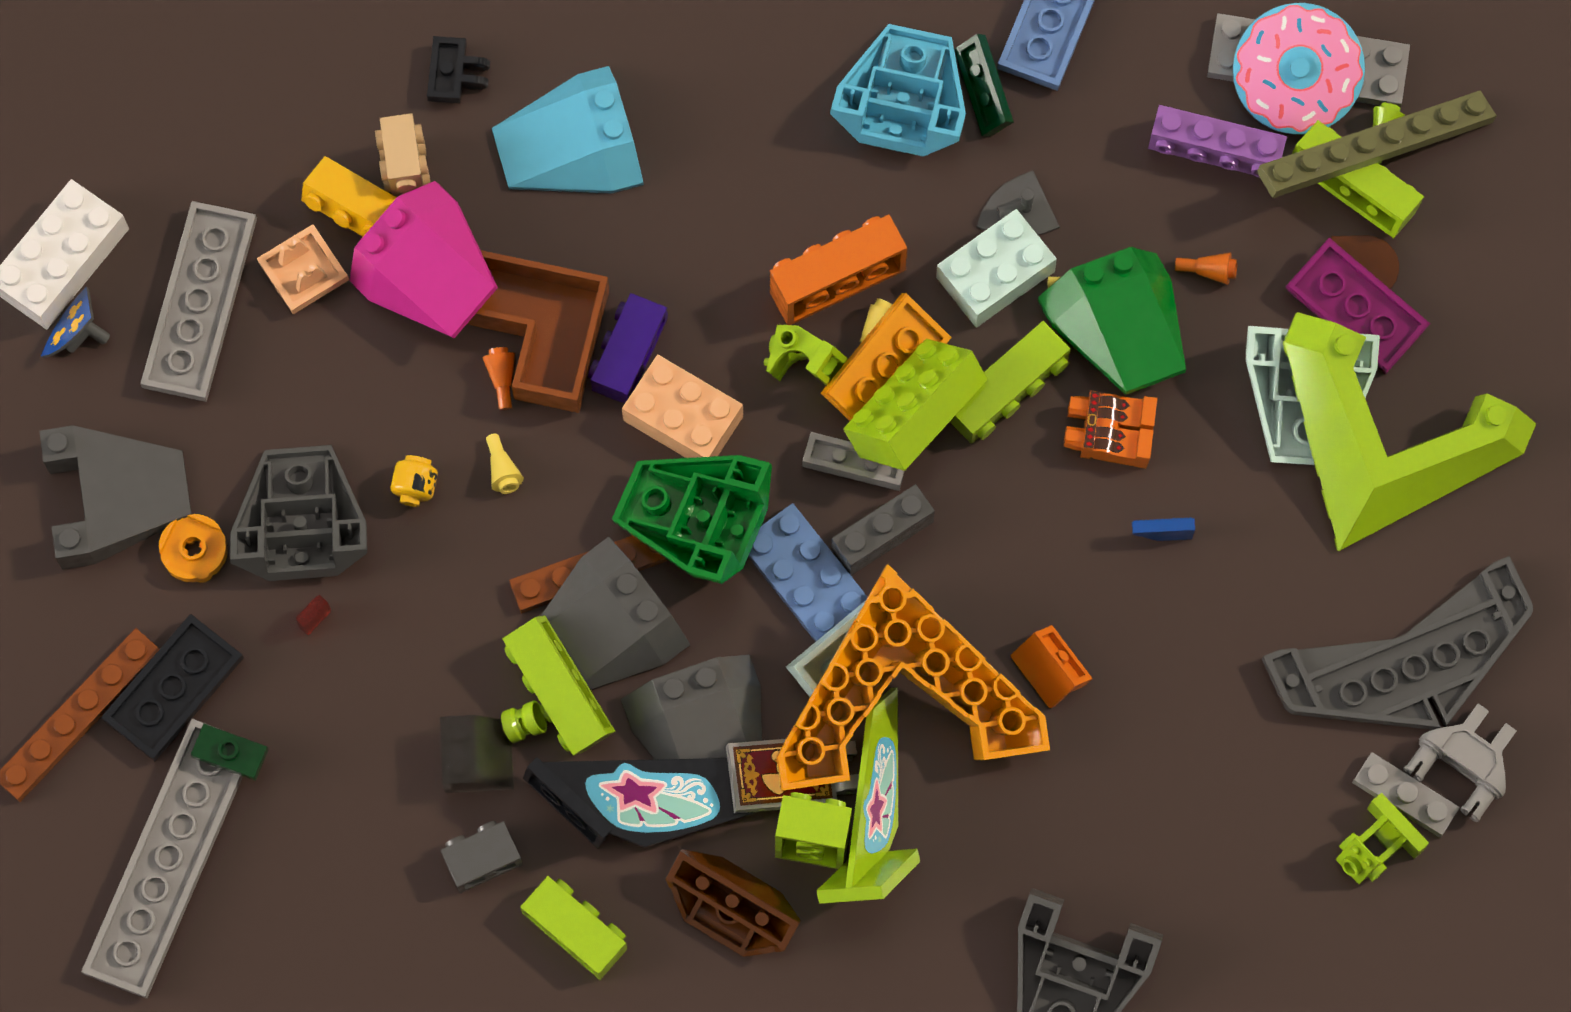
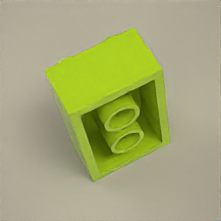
(813, 830)

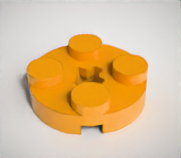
(186, 531)

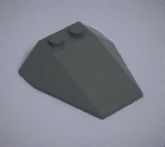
(298, 517)
(612, 619)
(697, 709)

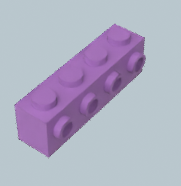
(1214, 141)

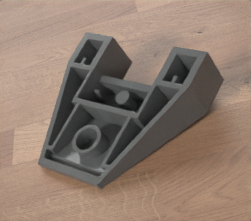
(126, 491)
(1073, 975)

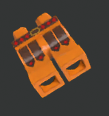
(1114, 428)

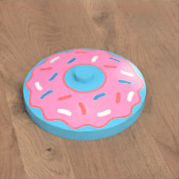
(1298, 68)

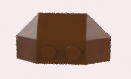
(731, 904)

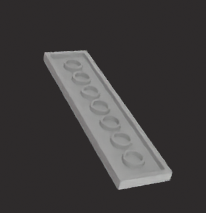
(162, 871)

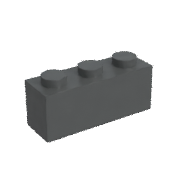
(882, 530)

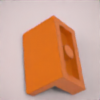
(1050, 666)

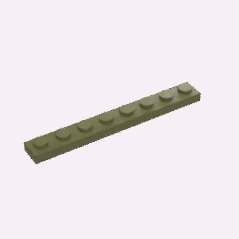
(1376, 144)

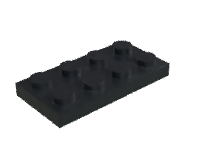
(172, 687)

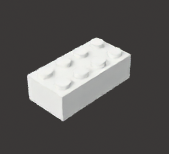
(60, 253)

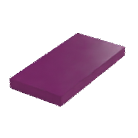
(1350, 295)

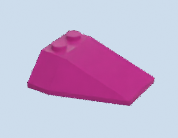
(424, 262)

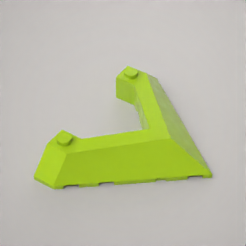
(1358, 479)

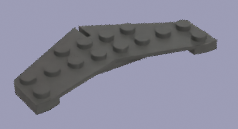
(1396, 677)

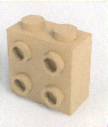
(402, 154)

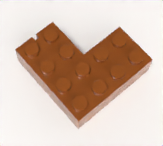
(560, 324)

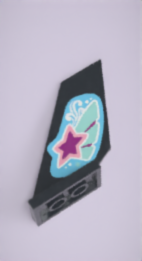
(637, 798)

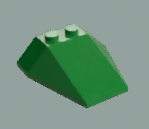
(1120, 317)
(698, 511)

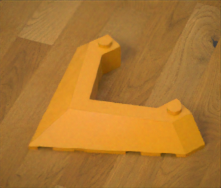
(905, 635)

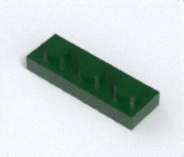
(983, 85)

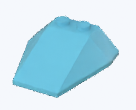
(903, 93)
(571, 139)

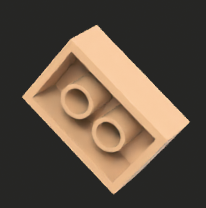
(682, 411)

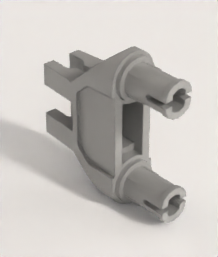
(1469, 756)

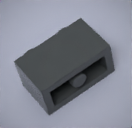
(481, 856)

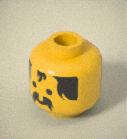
(414, 480)

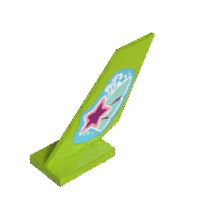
(871, 867)

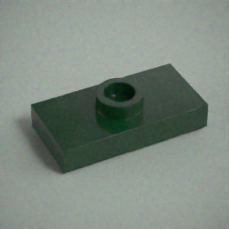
(229, 752)

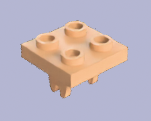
(303, 269)

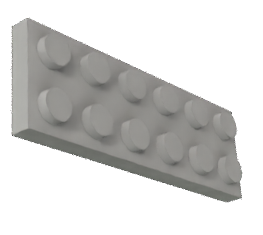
(1384, 61)
(198, 301)

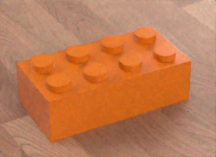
(838, 269)

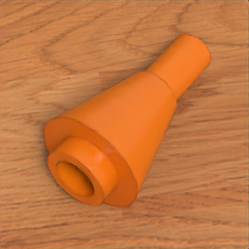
(1215, 267)
(500, 369)

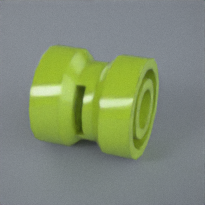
(523, 721)

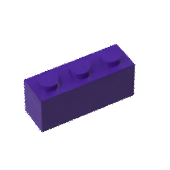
(628, 347)

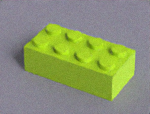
(915, 404)

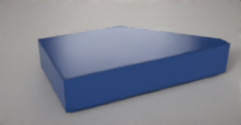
(1165, 529)

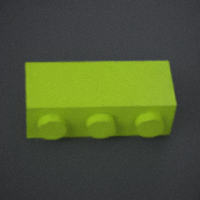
(575, 926)

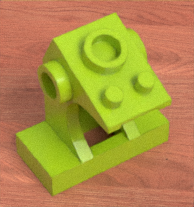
(789, 339)
(1390, 830)

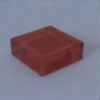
(313, 614)

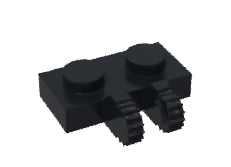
(447, 70)

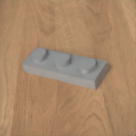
(841, 459)
(1406, 794)

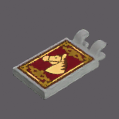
(757, 780)

